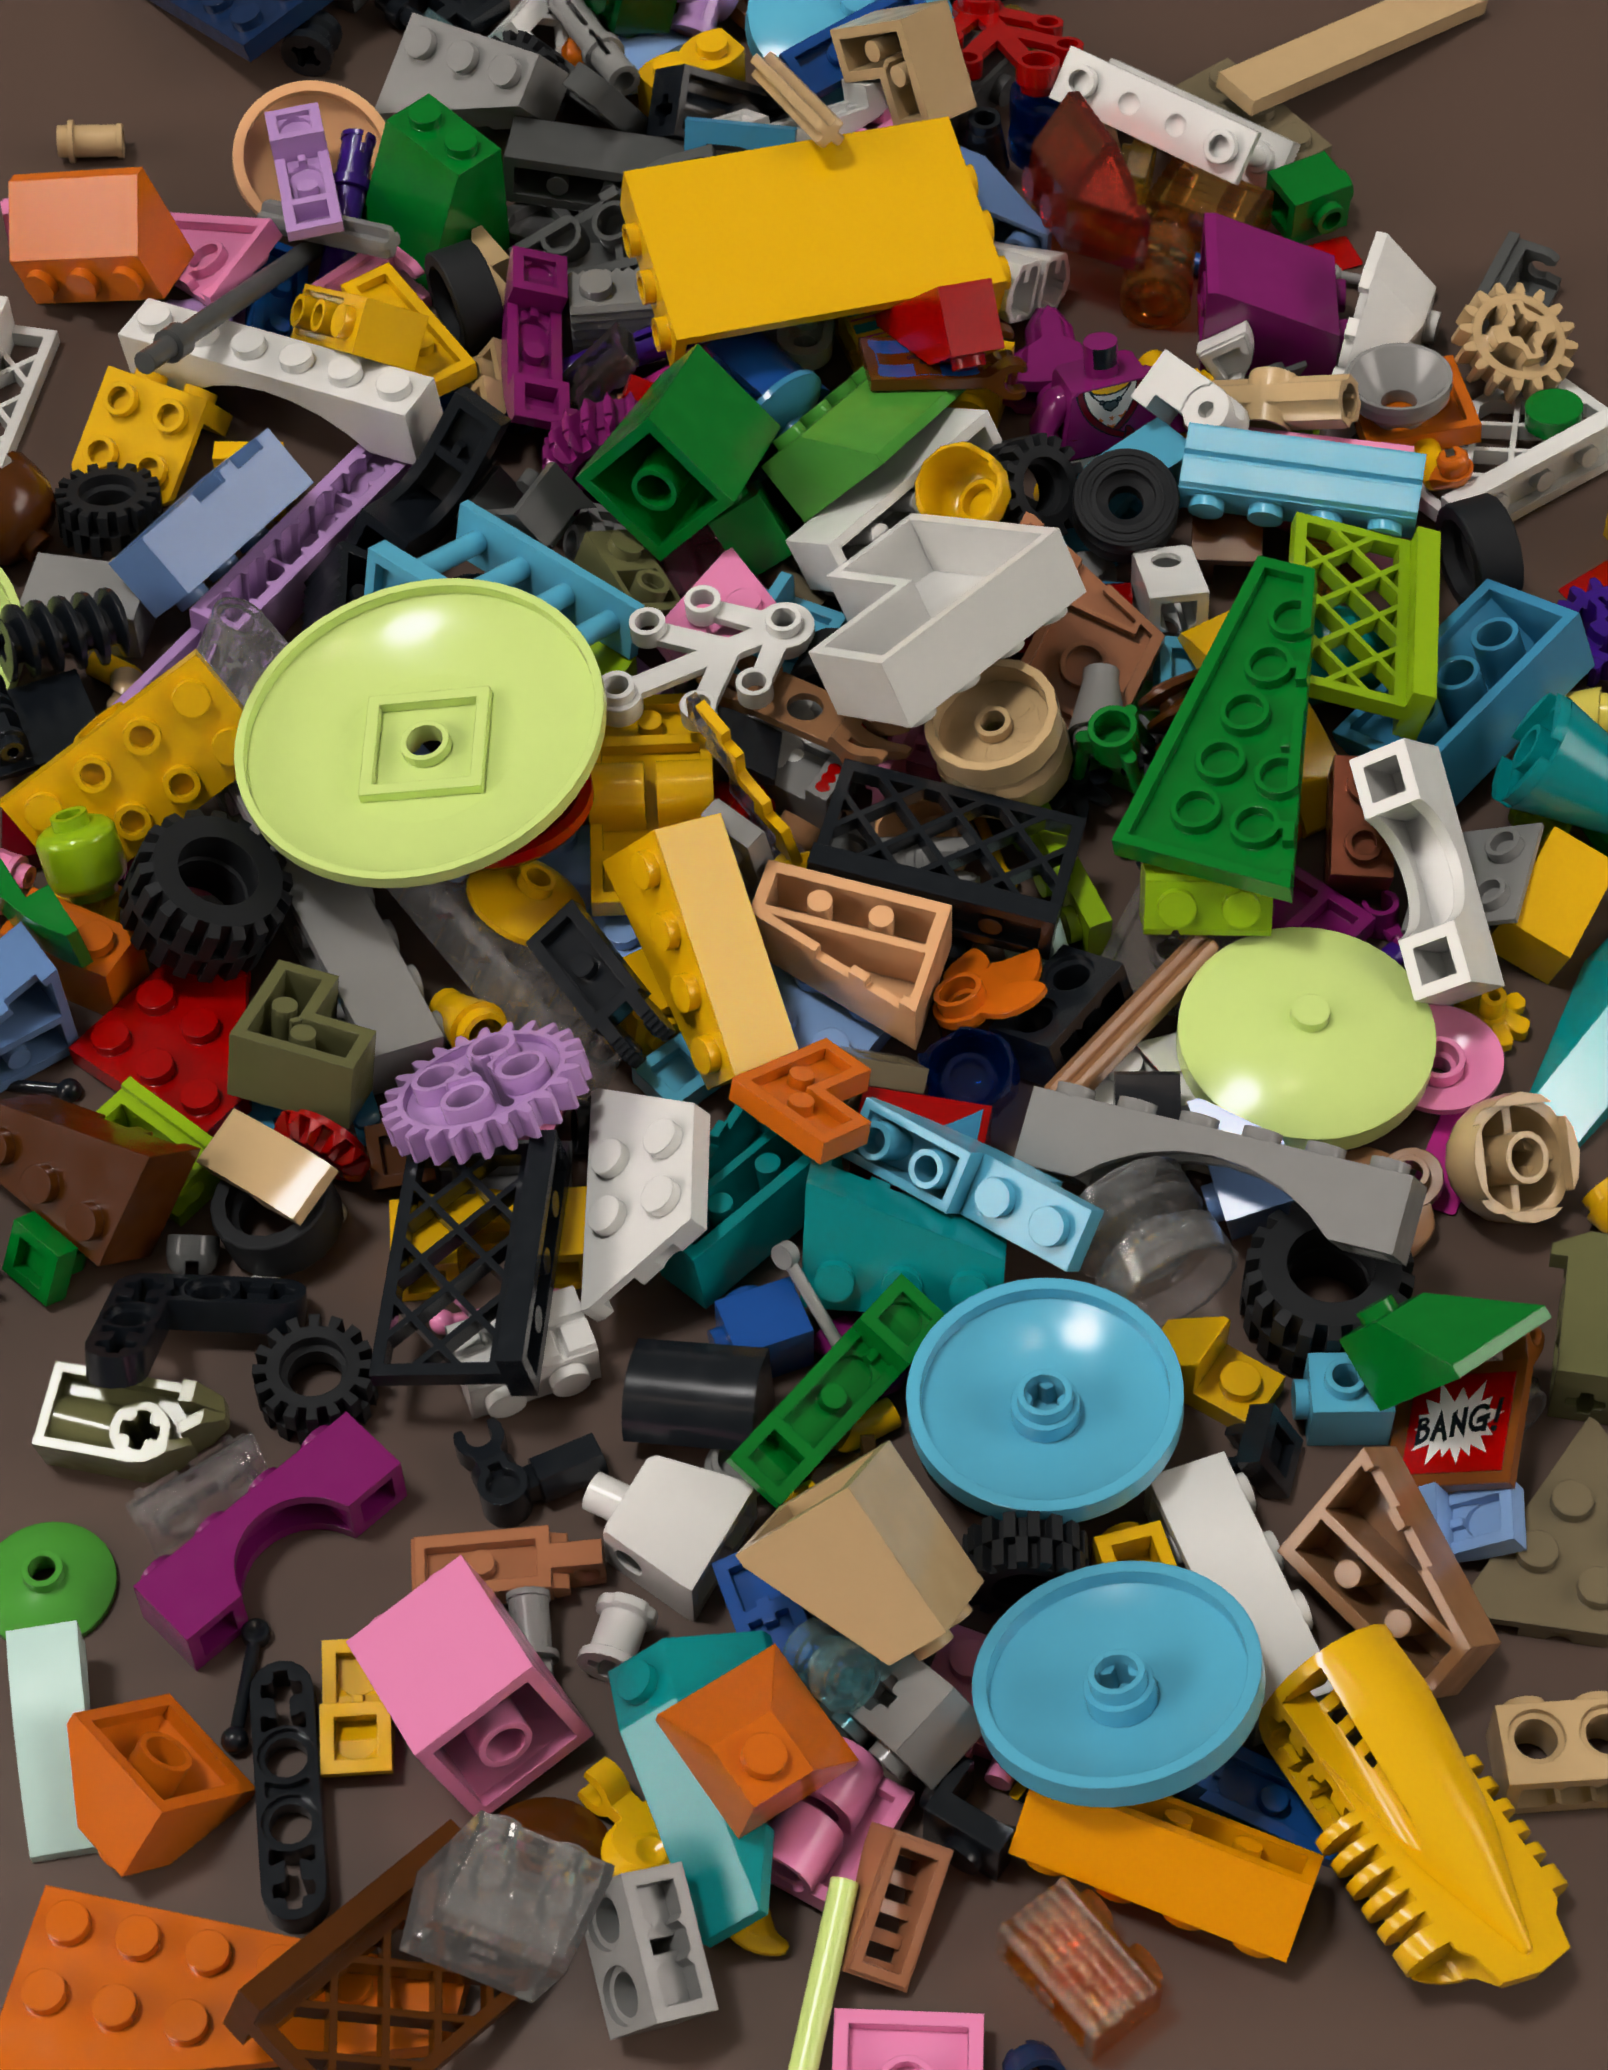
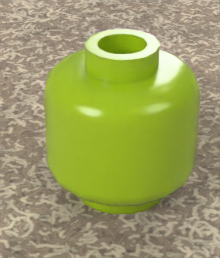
(81, 855)

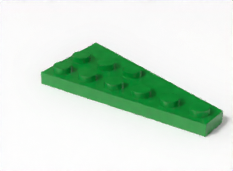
(1232, 762)

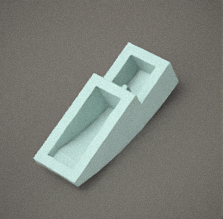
(45, 1690)

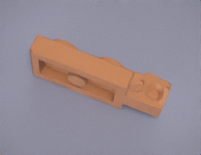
(514, 1559)

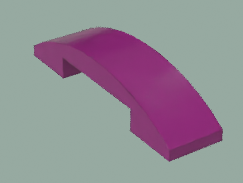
(533, 338)

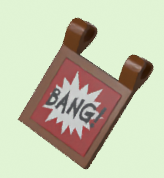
(1472, 1427)

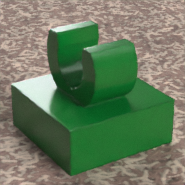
(41, 1258)

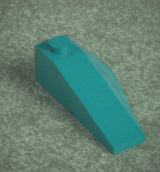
(723, 1873)

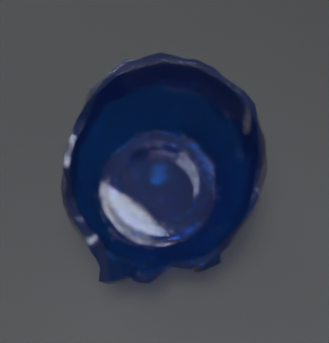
(972, 1068)

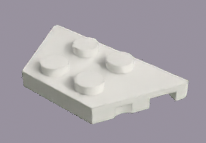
(641, 1190)

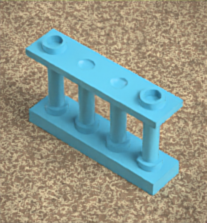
(519, 562)

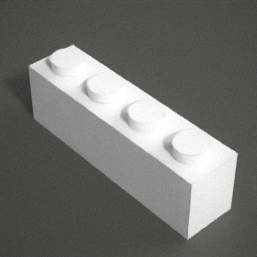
(881, 497)
(1216, 1534)

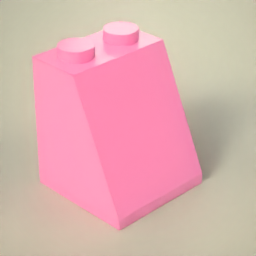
(468, 1689)

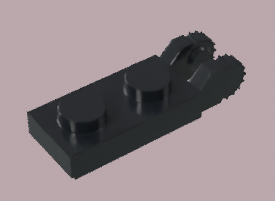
(597, 980)

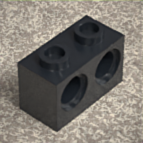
(1079, 1001)

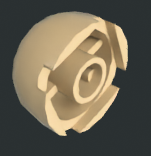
(1512, 1158)

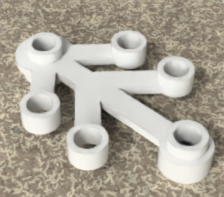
(776, 632)

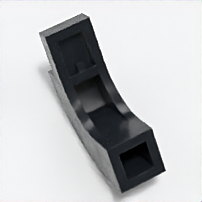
(444, 475)

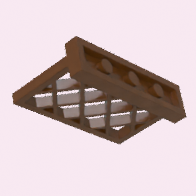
(341, 1947)

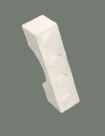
(1447, 933)

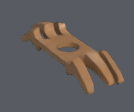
(832, 731)

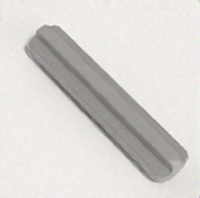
(359, 234)

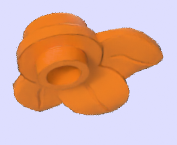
(986, 990)

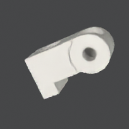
(1178, 388)

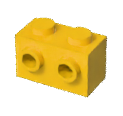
(1556, 908)

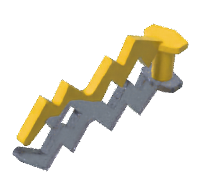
(742, 784)

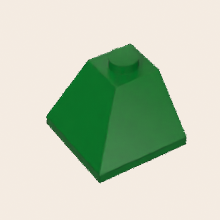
(1431, 1341)

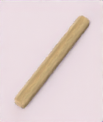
(797, 100)

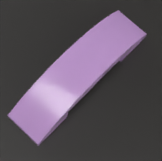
(304, 172)

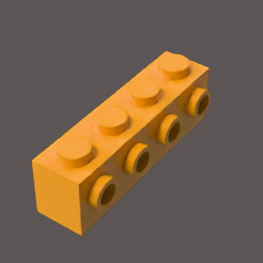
(1179, 1863)

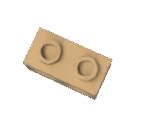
(1571, 1774)

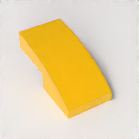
(353, 1721)

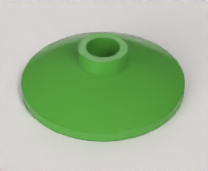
(78, 1589)

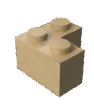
(913, 56)

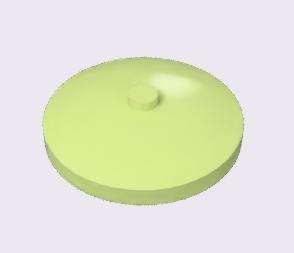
(1307, 1036)

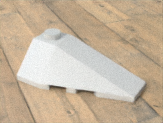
(1391, 308)

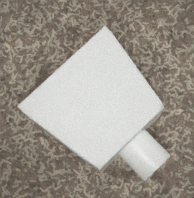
(1169, 588)
(672, 1527)

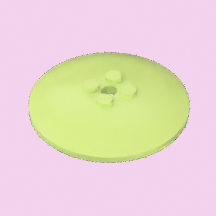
(361, 690)

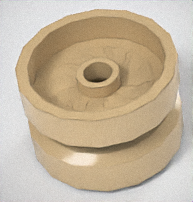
(1003, 736)

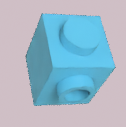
(1338, 1404)

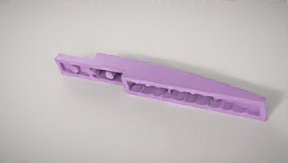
(280, 563)

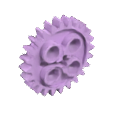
(486, 1092)

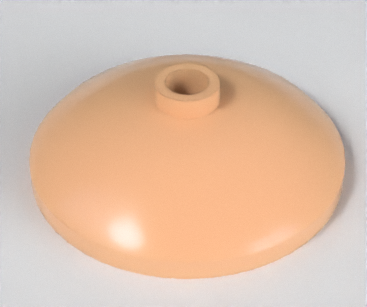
(339, 111)

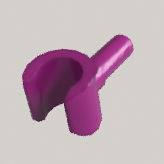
(1387, 920)

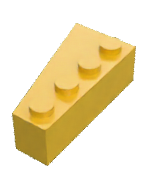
(704, 946)

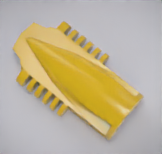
(1418, 1823)

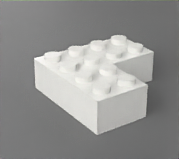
(936, 610)

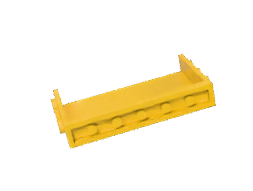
(805, 232)

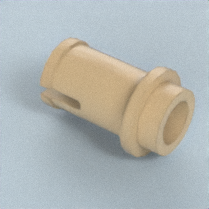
(90, 141)

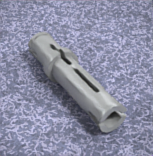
(600, 49)

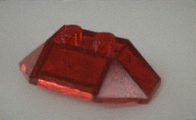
(1086, 188)

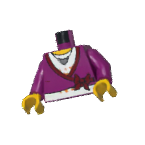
(1092, 401)

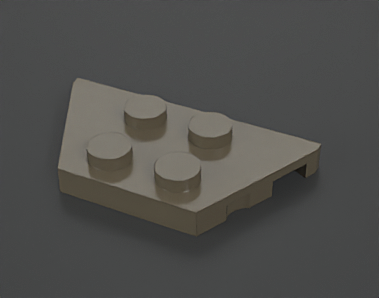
(1563, 1574)

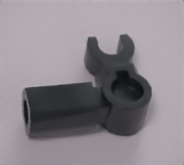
(510, 1490)

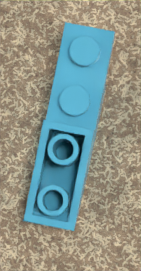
(977, 1182)

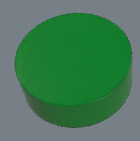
(1552, 412)

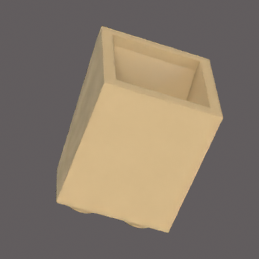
(869, 1558)

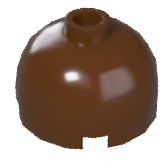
(25, 511)

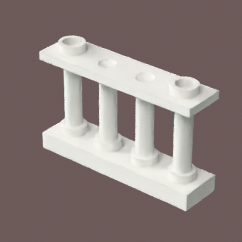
(1174, 119)

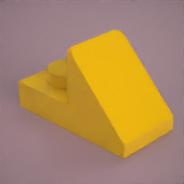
(1217, 1376)

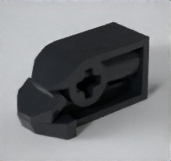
(703, 94)

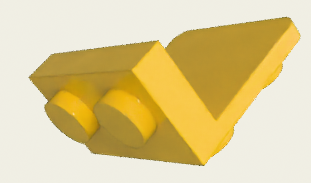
(148, 426)

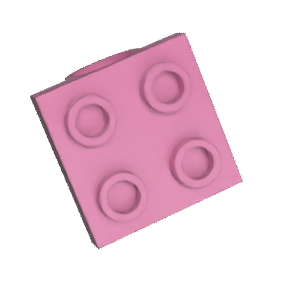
(829, 1827)

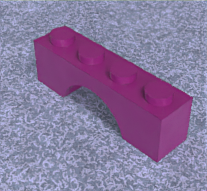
(333, 1483)

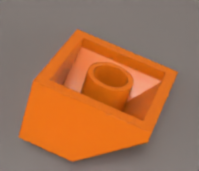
(756, 1740)
(149, 1782)

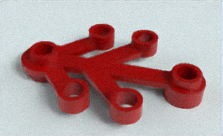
(1034, 69)

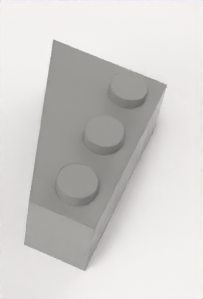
(470, 75)

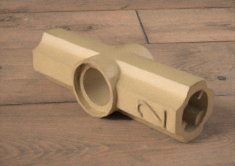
(1292, 402)

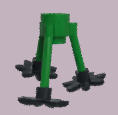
(1117, 740)

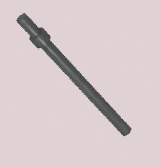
(179, 338)

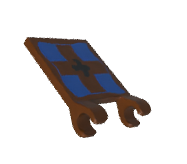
(895, 368)

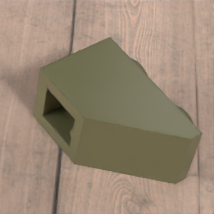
(627, 566)

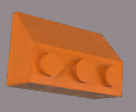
(93, 236)

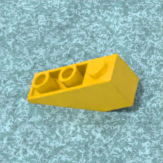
(358, 326)

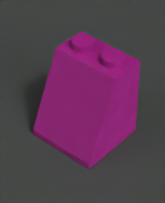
(1276, 286)

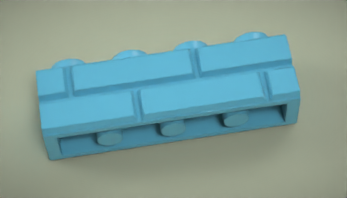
(1282, 474)

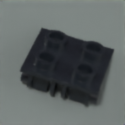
(40, 721)

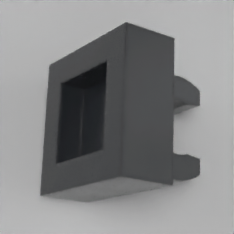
(1266, 1450)

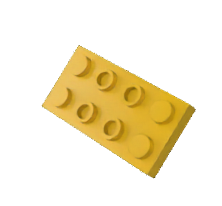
(140, 758)
(643, 782)

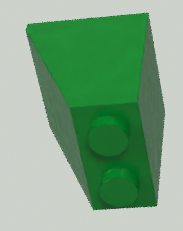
(436, 181)
(680, 453)

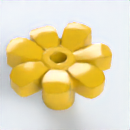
(1501, 1014)

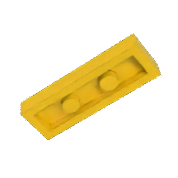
(440, 352)

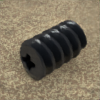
(62, 630)

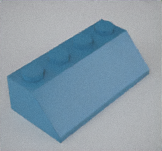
(1493, 667)

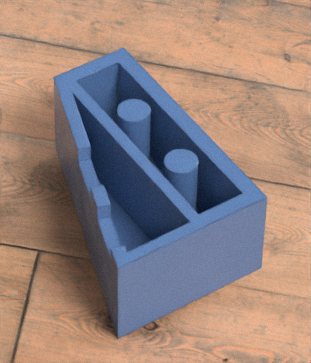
(210, 524)

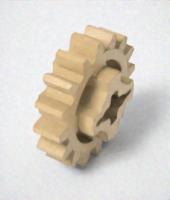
(1514, 342)

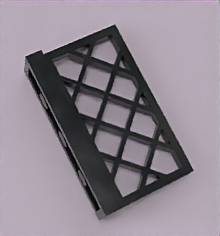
(982, 912)
(526, 1280)

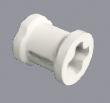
(617, 1633)

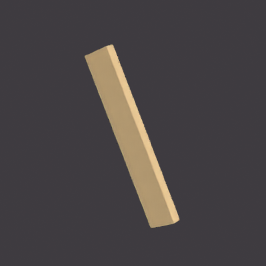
(1340, 49)

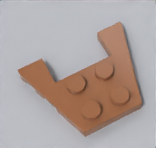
(1095, 630)

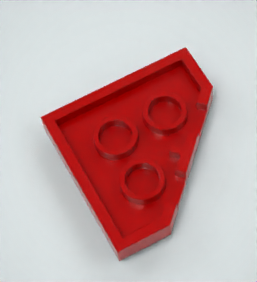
(172, 1042)

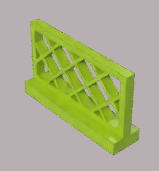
(1407, 626)

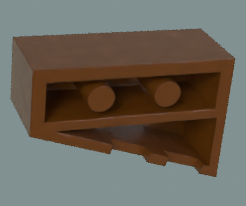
(91, 1177)

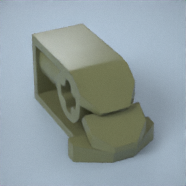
(1581, 1332)
(98, 1426)

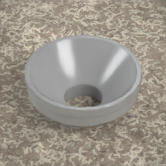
(1403, 375)

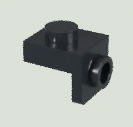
(950, 1821)

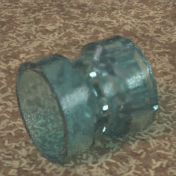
(832, 1666)

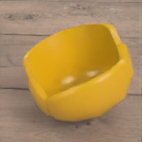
(962, 484)

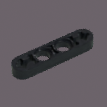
(286, 1795)

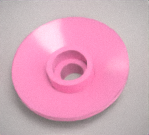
(1468, 1056)

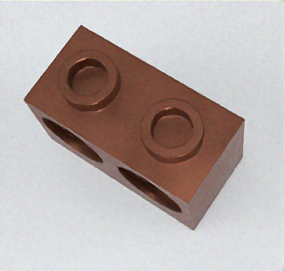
(1355, 853)

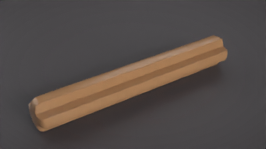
(1136, 1016)

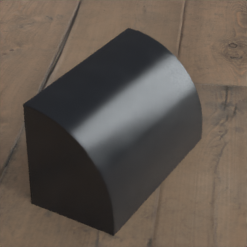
(695, 1393)

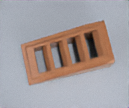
(921, 1895)

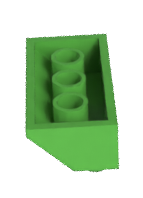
(848, 440)

